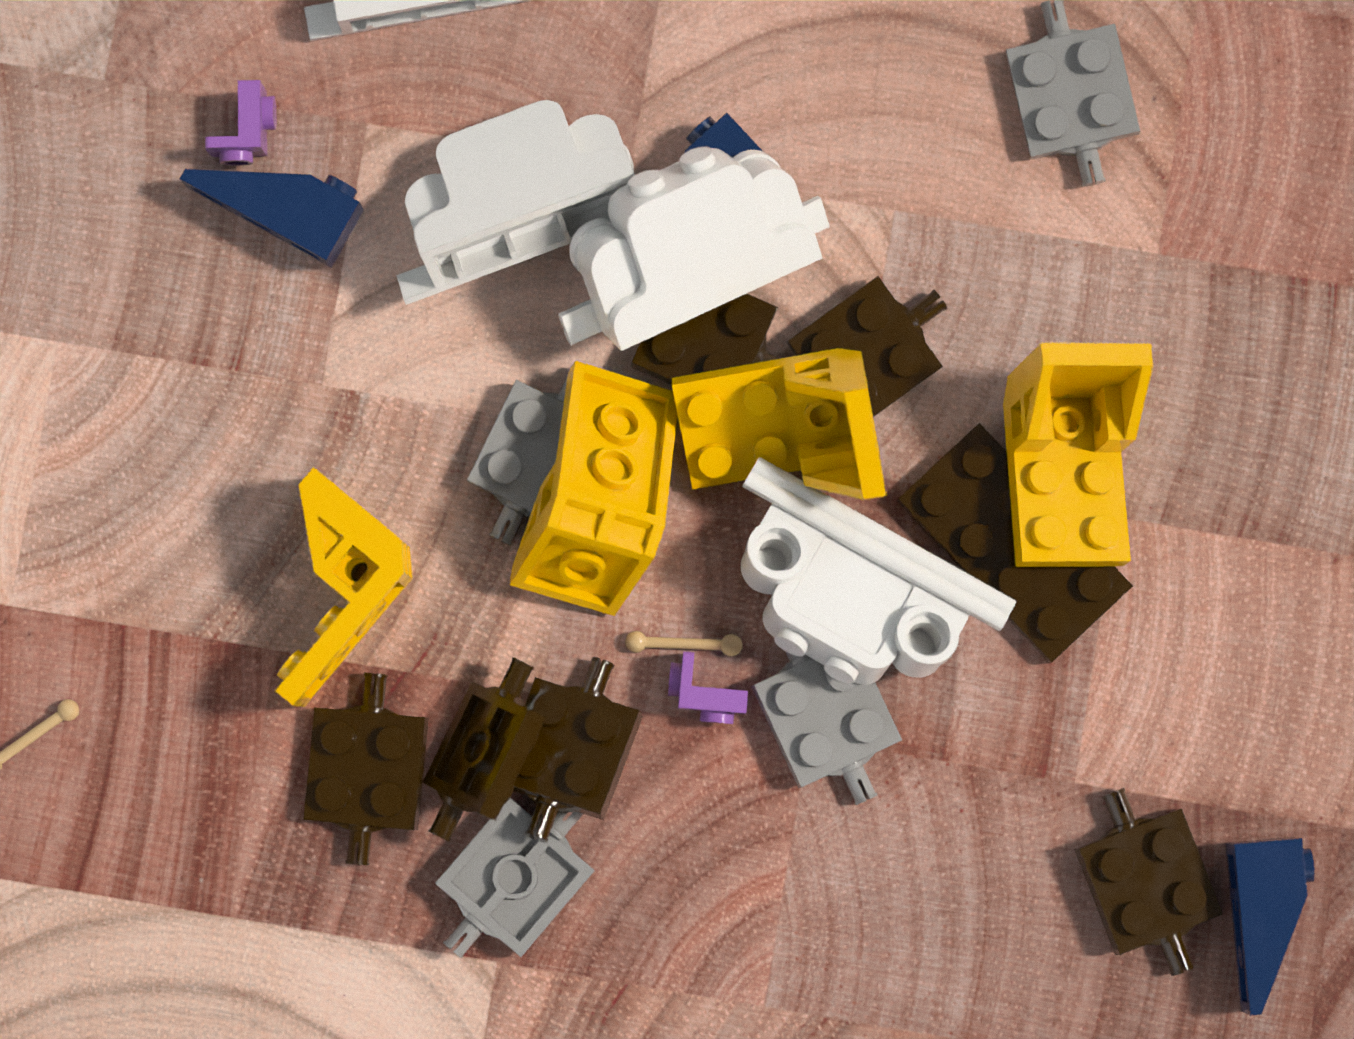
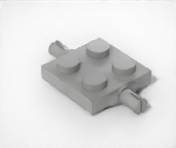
(1073, 92)
(519, 453)
(825, 724)
(512, 882)

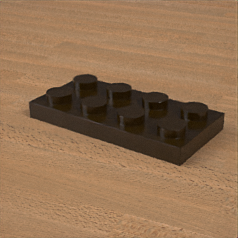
(969, 515)

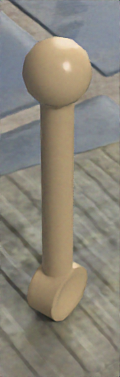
(729, 645)
(66, 711)

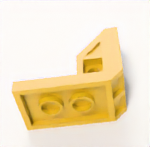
(792, 412)
(1065, 432)
(604, 495)
(339, 539)

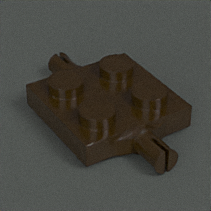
(884, 332)
(711, 341)
(577, 749)
(483, 750)
(366, 768)
(1148, 881)

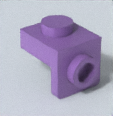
(255, 117)
(715, 704)

